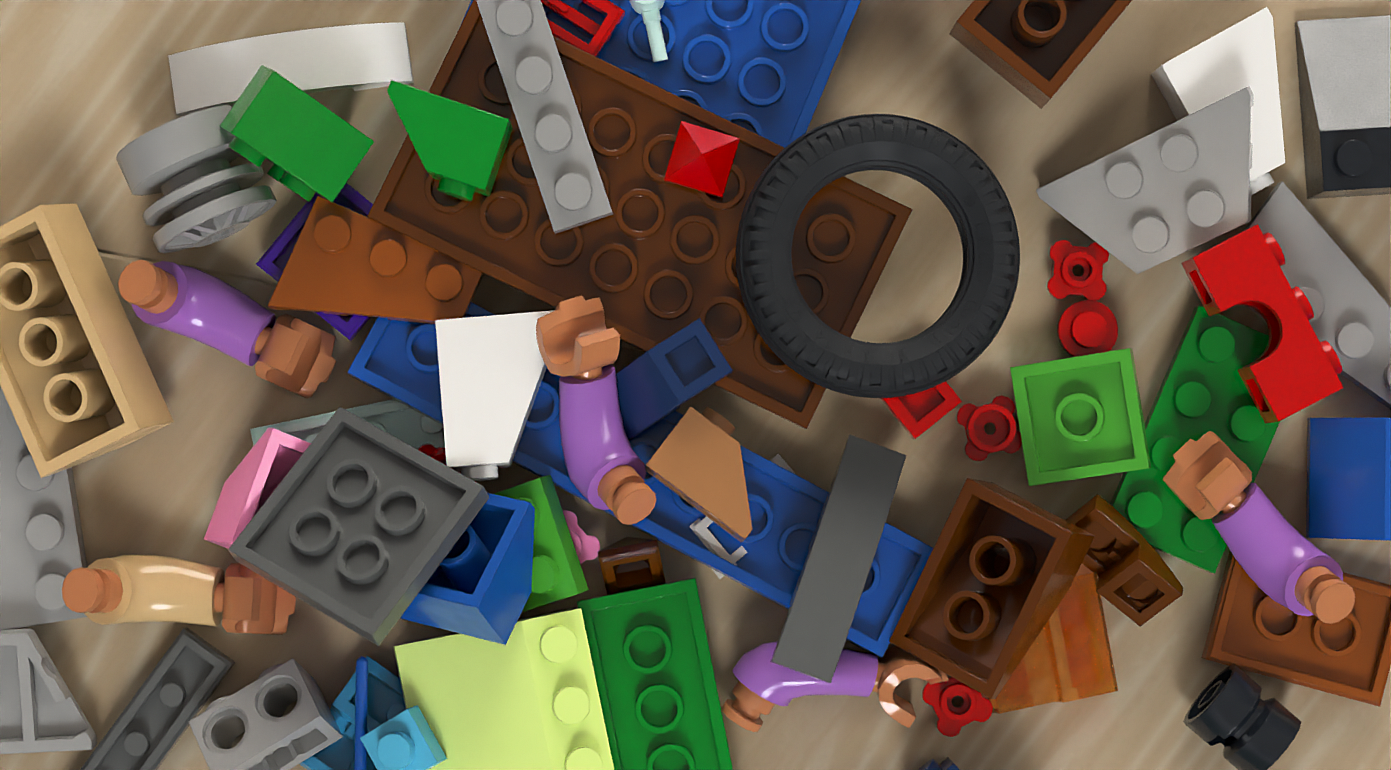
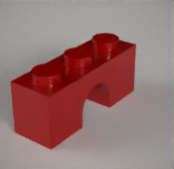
(1295, 364)

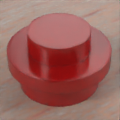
(1087, 328)

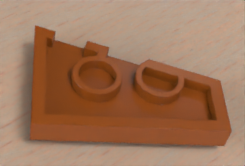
(367, 269)

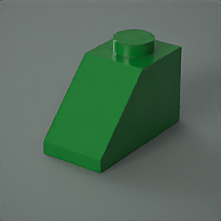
(453, 140)

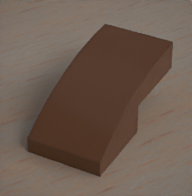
(1126, 565)

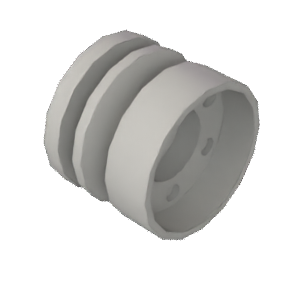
(200, 189)

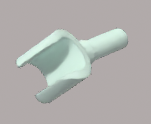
(652, 18)

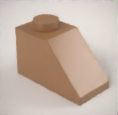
(706, 469)

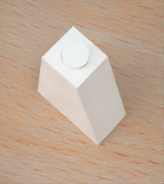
(1223, 65)
(487, 388)

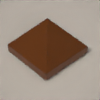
(631, 565)

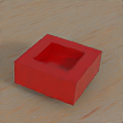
(922, 409)

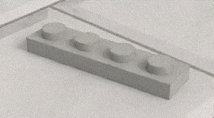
(545, 112)

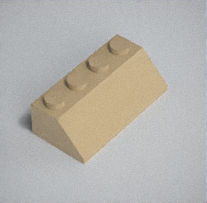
(68, 345)

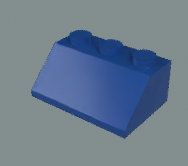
(483, 576)

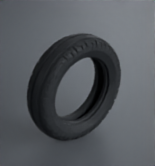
(958, 180)

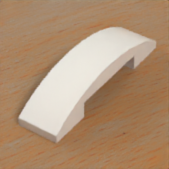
(310, 59)

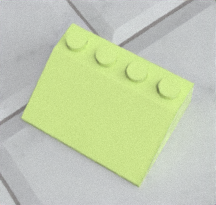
(511, 702)

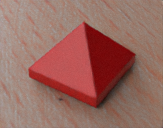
(701, 159)

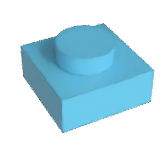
(404, 743)

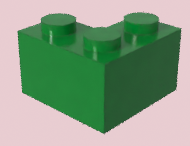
(296, 133)

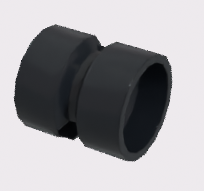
(1249, 728)

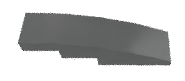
(839, 559)

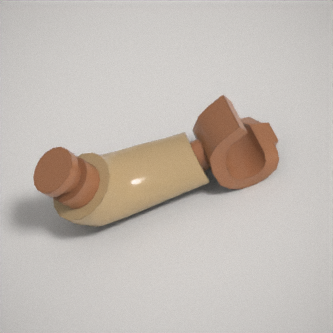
(177, 591)

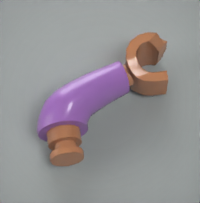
(225, 318)
(590, 420)
(1264, 543)
(856, 674)

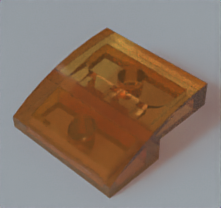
(1067, 658)

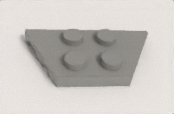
(1166, 187)
(35, 701)

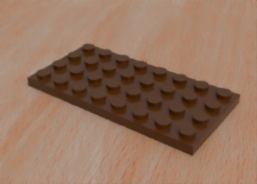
(666, 246)

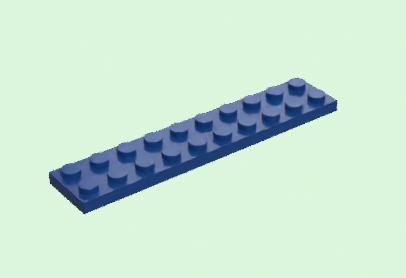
(783, 507)

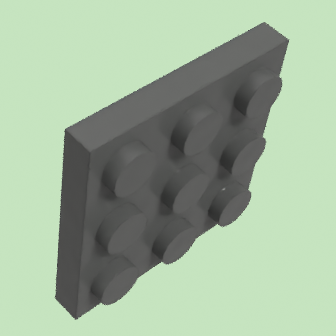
(359, 525)

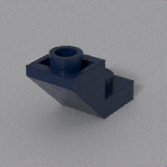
(668, 377)

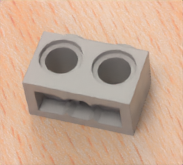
(269, 738)

